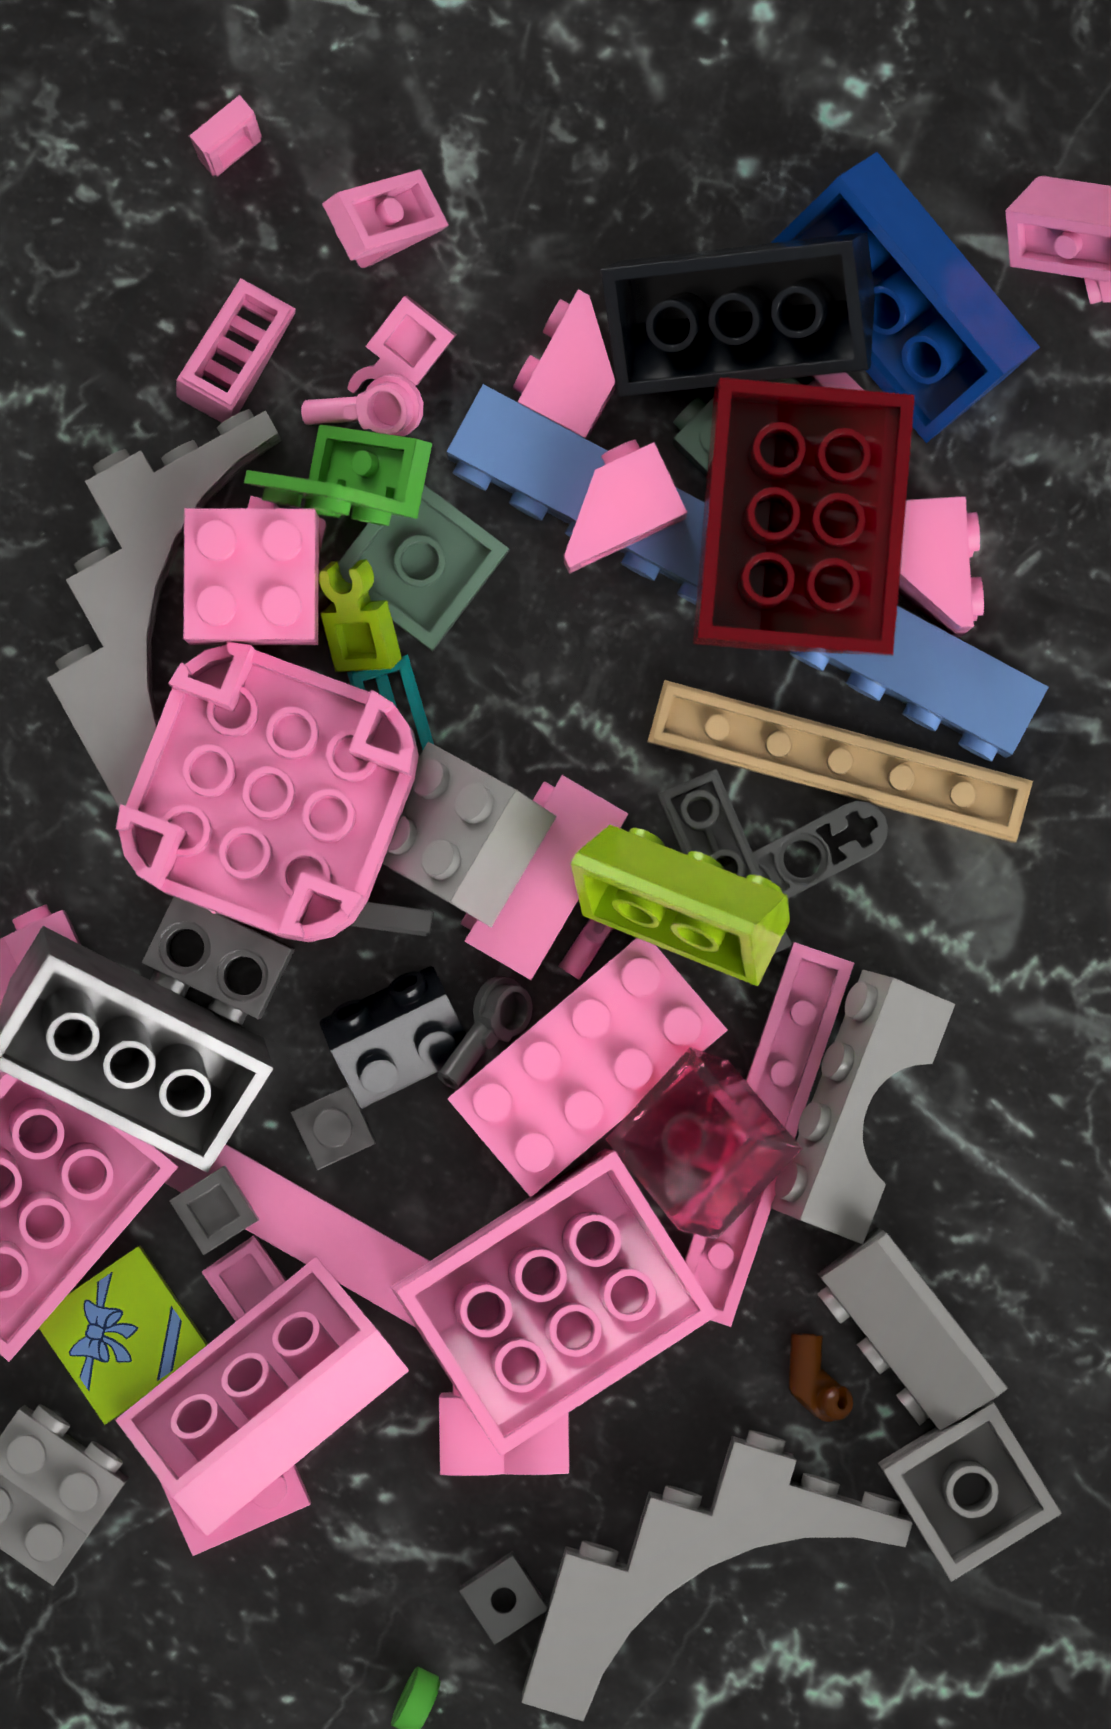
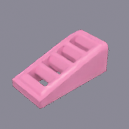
(211, 399)

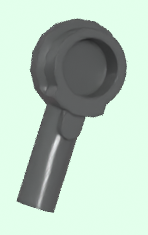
(499, 1013)

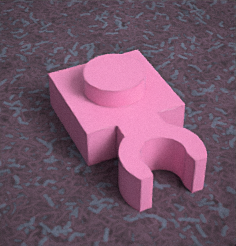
(406, 345)

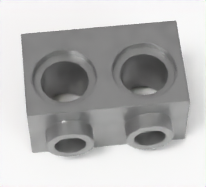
(223, 944)

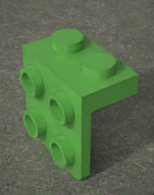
(358, 471)

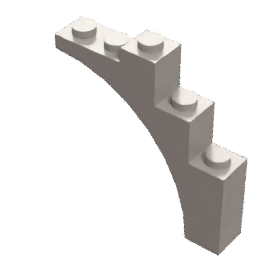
(112, 688)
(753, 1507)

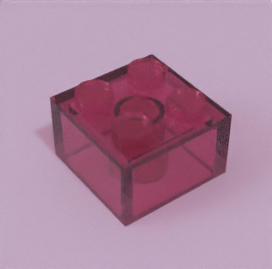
(703, 1144)

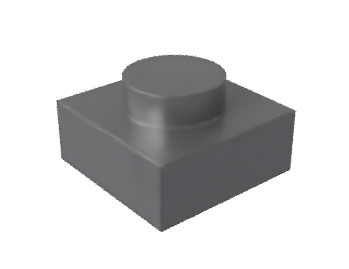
(333, 1128)
(214, 1210)

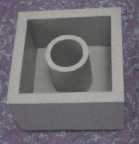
(465, 835)
(969, 1489)

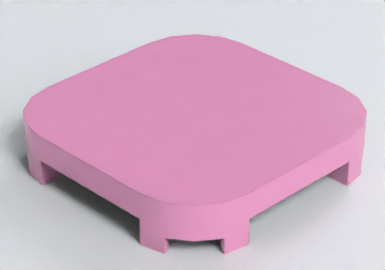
(269, 793)

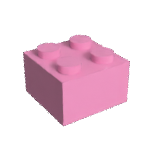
(251, 576)

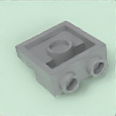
(51, 1490)

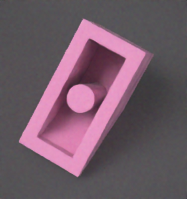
(624, 504)

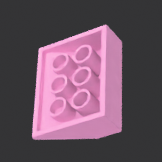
(62, 1200)
(554, 1300)

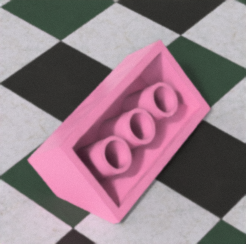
(261, 1396)

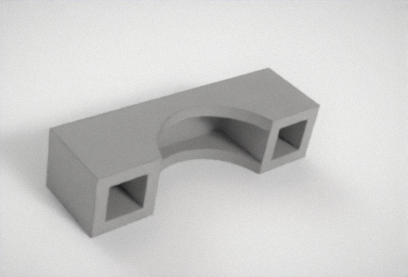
(882, 1032)

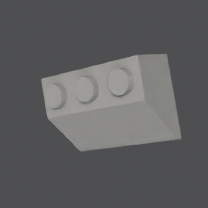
(908, 1332)

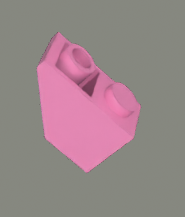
(574, 373)

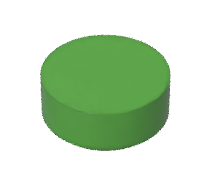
(416, 1700)

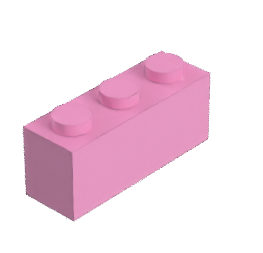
(547, 886)

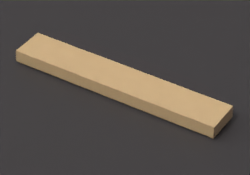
(840, 761)

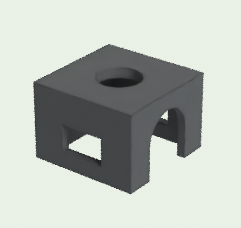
(510, 1574)

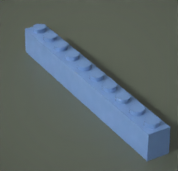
(929, 670)

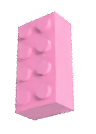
(585, 1064)

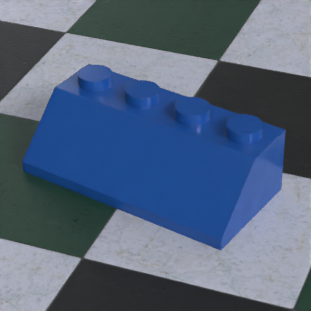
(934, 315)

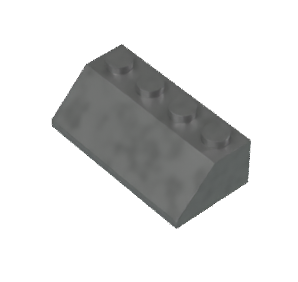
(128, 1050)

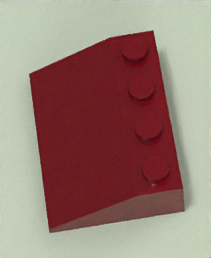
(803, 518)

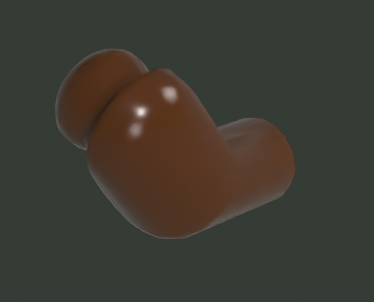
(811, 1384)

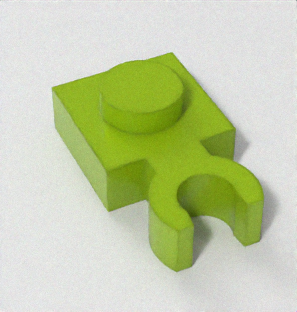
(356, 628)

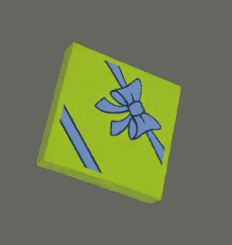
(122, 1334)

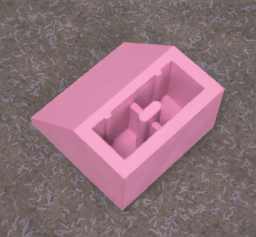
(936, 563)

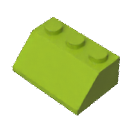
(681, 901)

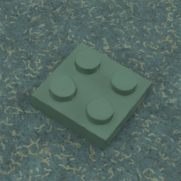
(426, 566)

